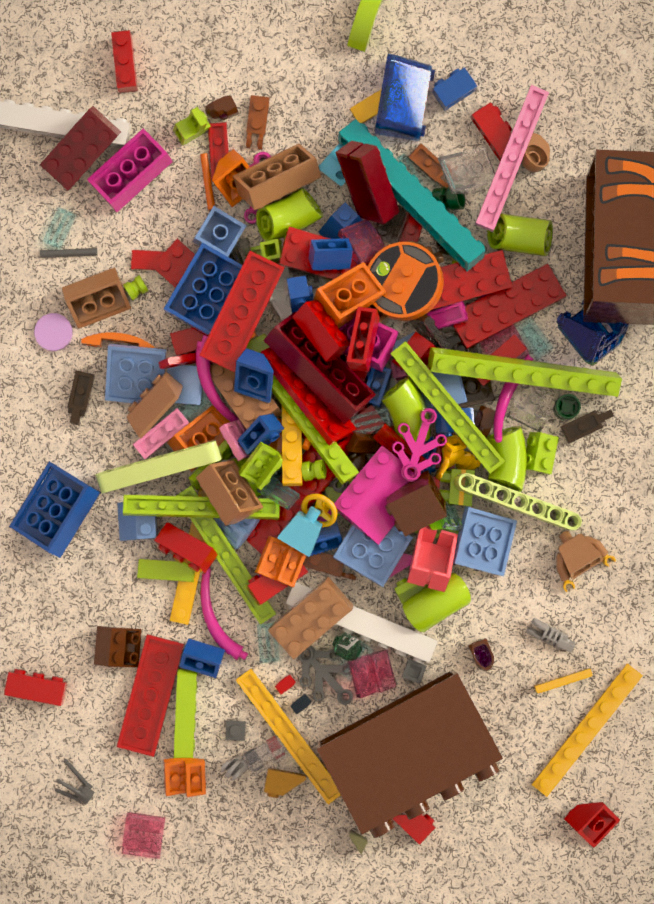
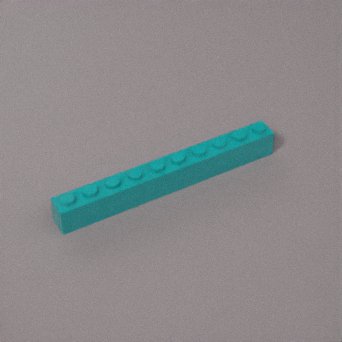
(420, 202)

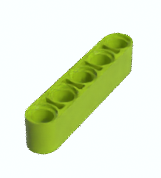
(185, 714)

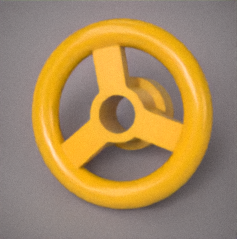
(323, 504)

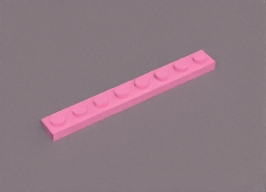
(511, 158)

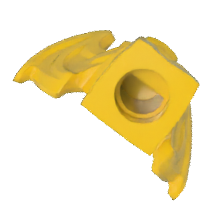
(454, 454)

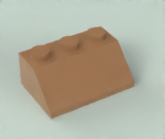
(96, 298)
(153, 403)
(229, 492)

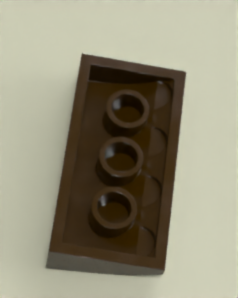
(474, 391)

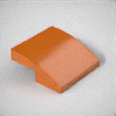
(280, 562)
(184, 776)

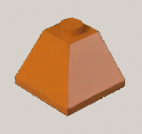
(223, 179)

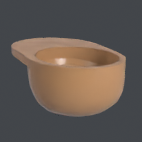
(536, 154)

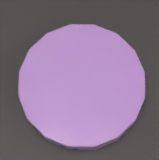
(53, 332)

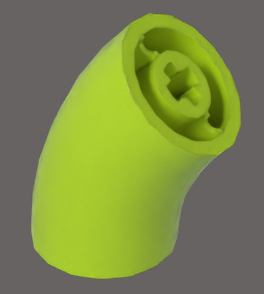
(294, 211)
(521, 235)
(405, 406)
(513, 451)
(433, 606)

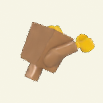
(578, 556)

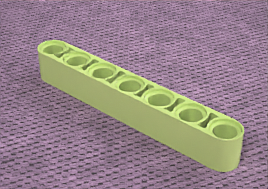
(158, 466)
(526, 501)

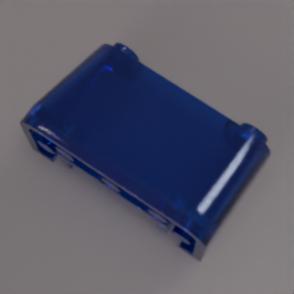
(403, 98)
(590, 338)

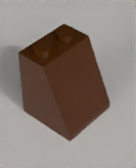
(416, 504)

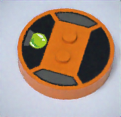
(410, 280)

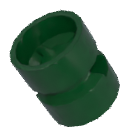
(450, 200)
(567, 407)

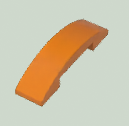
(97, 339)

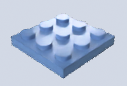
(131, 371)
(484, 541)
(370, 559)

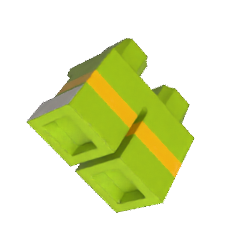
(453, 495)

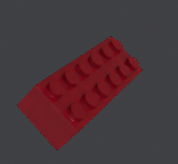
(330, 381)

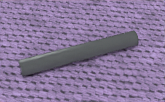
(68, 252)

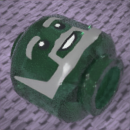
(347, 646)

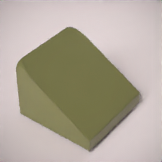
(359, 840)

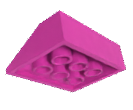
(367, 495)

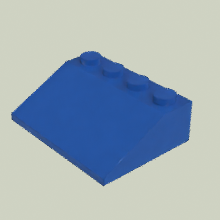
(203, 289)
(54, 510)

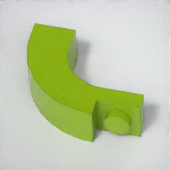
(363, 24)

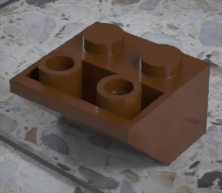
(117, 646)

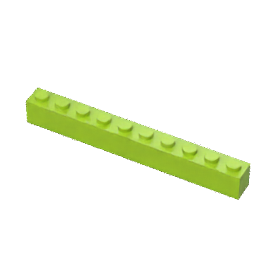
(524, 371)

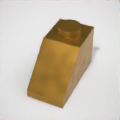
(281, 782)

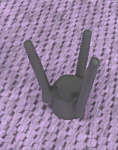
(81, 795)

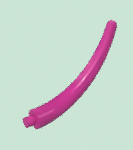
(205, 378)
(502, 404)
(220, 637)

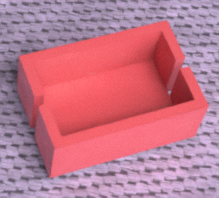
(432, 562)

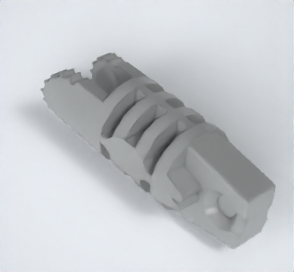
(551, 636)

